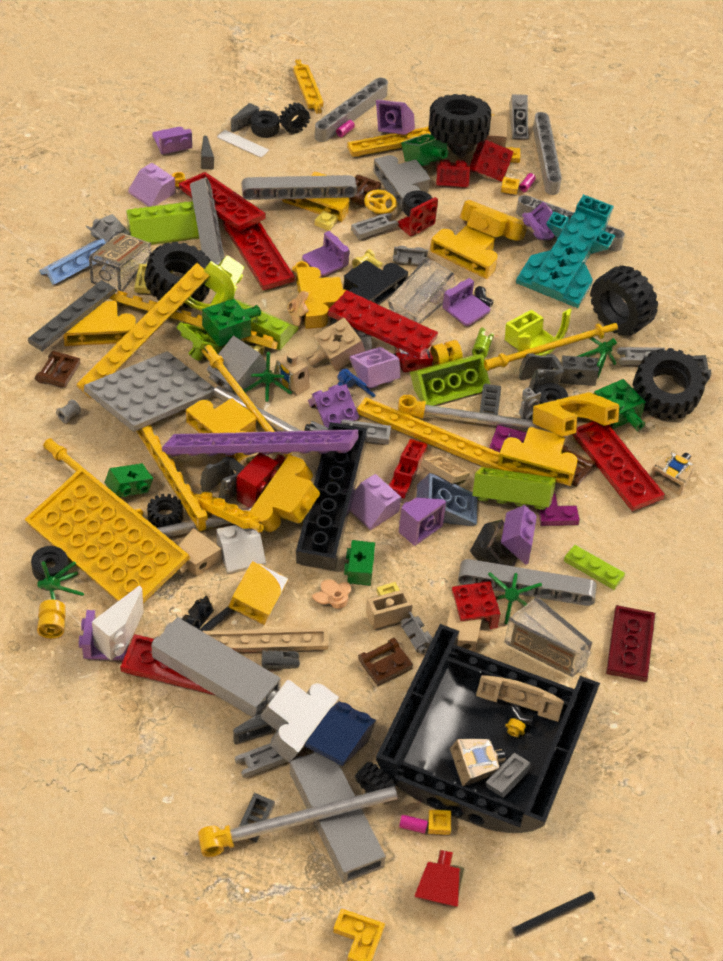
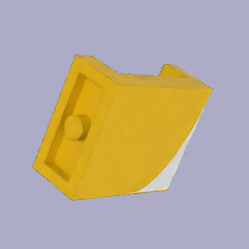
(258, 592)

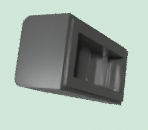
(243, 117)
(207, 156)
(490, 392)
(251, 729)
(262, 801)

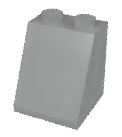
(240, 362)

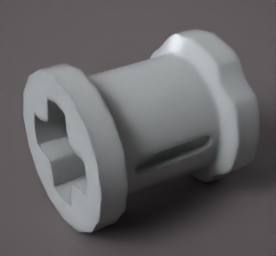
(68, 411)

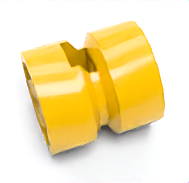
(444, 353)
(51, 619)

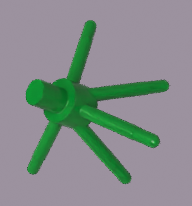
(604, 349)
(267, 377)
(53, 583)
(512, 593)

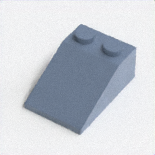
(460, 504)

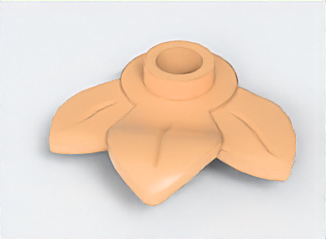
(297, 307)
(333, 593)

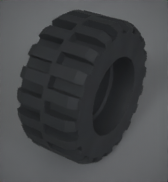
(459, 119)
(173, 258)
(639, 298)
(676, 365)

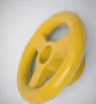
(379, 203)

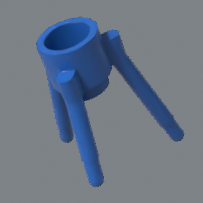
(349, 379)

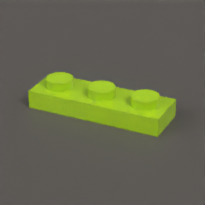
(594, 567)

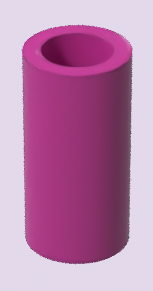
(345, 128)
(527, 182)
(413, 824)

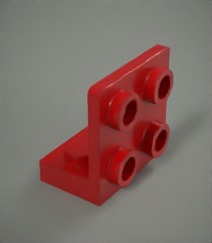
(491, 160)
(452, 173)
(420, 217)
(477, 602)

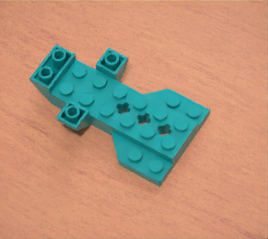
(563, 270)

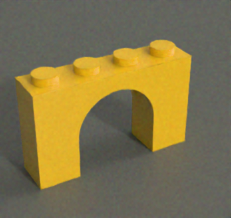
(562, 414)

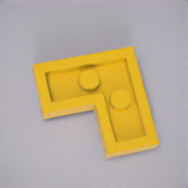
(364, 932)

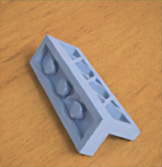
(71, 263)

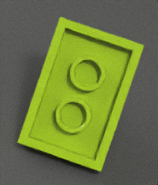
(199, 338)

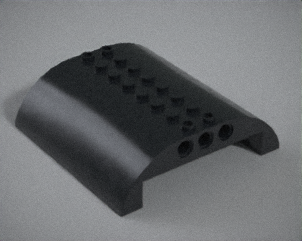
(445, 708)

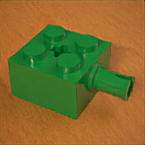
(424, 149)
(228, 320)
(629, 401)

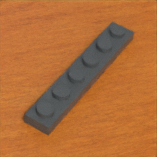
(71, 315)

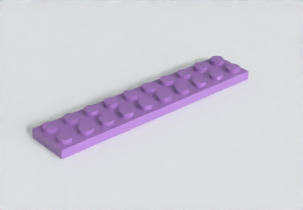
(264, 442)

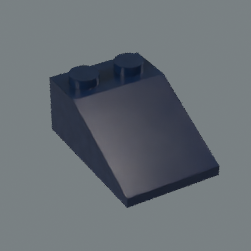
(341, 733)

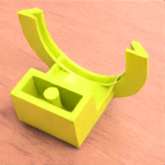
(221, 280)
(528, 332)

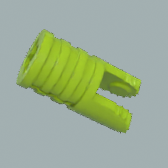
(482, 343)

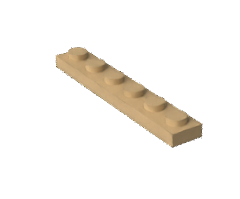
(273, 639)

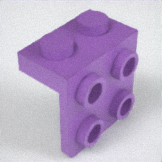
(173, 139)
(537, 220)
(330, 256)
(463, 304)
(334, 405)
(86, 640)

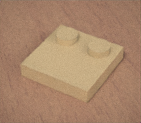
(445, 469)

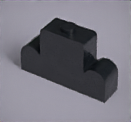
(373, 283)

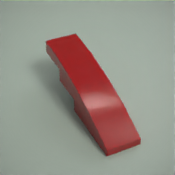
(408, 467)

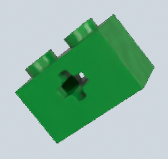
(129, 480)
(360, 562)

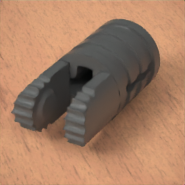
(280, 659)

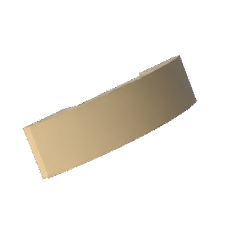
(520, 694)

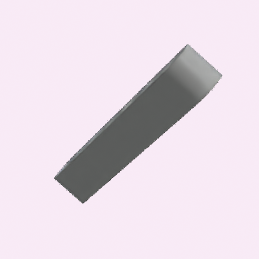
(351, 109)
(547, 153)
(299, 187)
(527, 204)
(207, 220)
(554, 586)

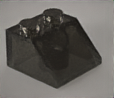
(489, 546)

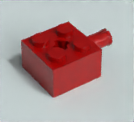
(256, 477)

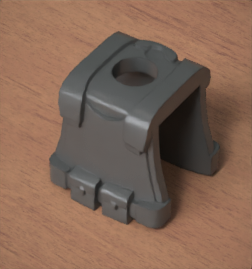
(540, 370)
(224, 474)

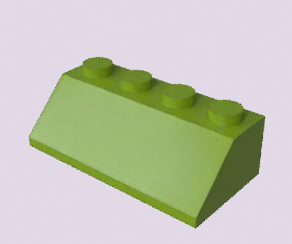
(163, 223)
(271, 326)
(450, 380)
(513, 487)

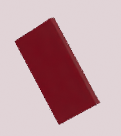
(630, 643)

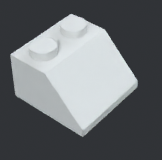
(240, 548)

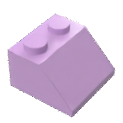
(152, 185)
(376, 366)
(374, 502)

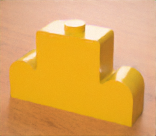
(335, 206)
(492, 221)
(467, 249)
(322, 295)
(100, 327)
(226, 418)
(539, 456)
(287, 495)

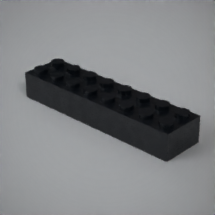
(328, 517)

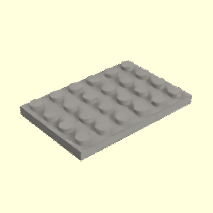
(149, 390)

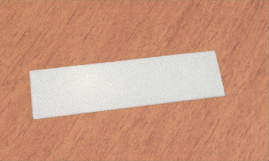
(243, 143)

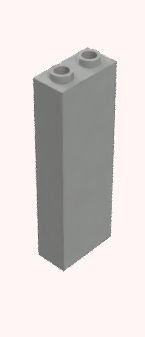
(215, 667)
(346, 835)

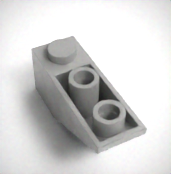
(519, 116)

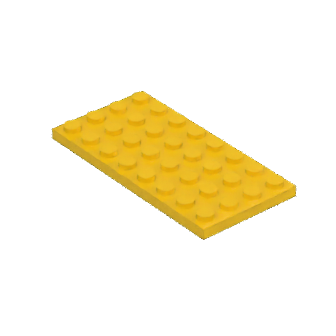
(106, 537)

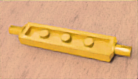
(308, 86)
(228, 511)

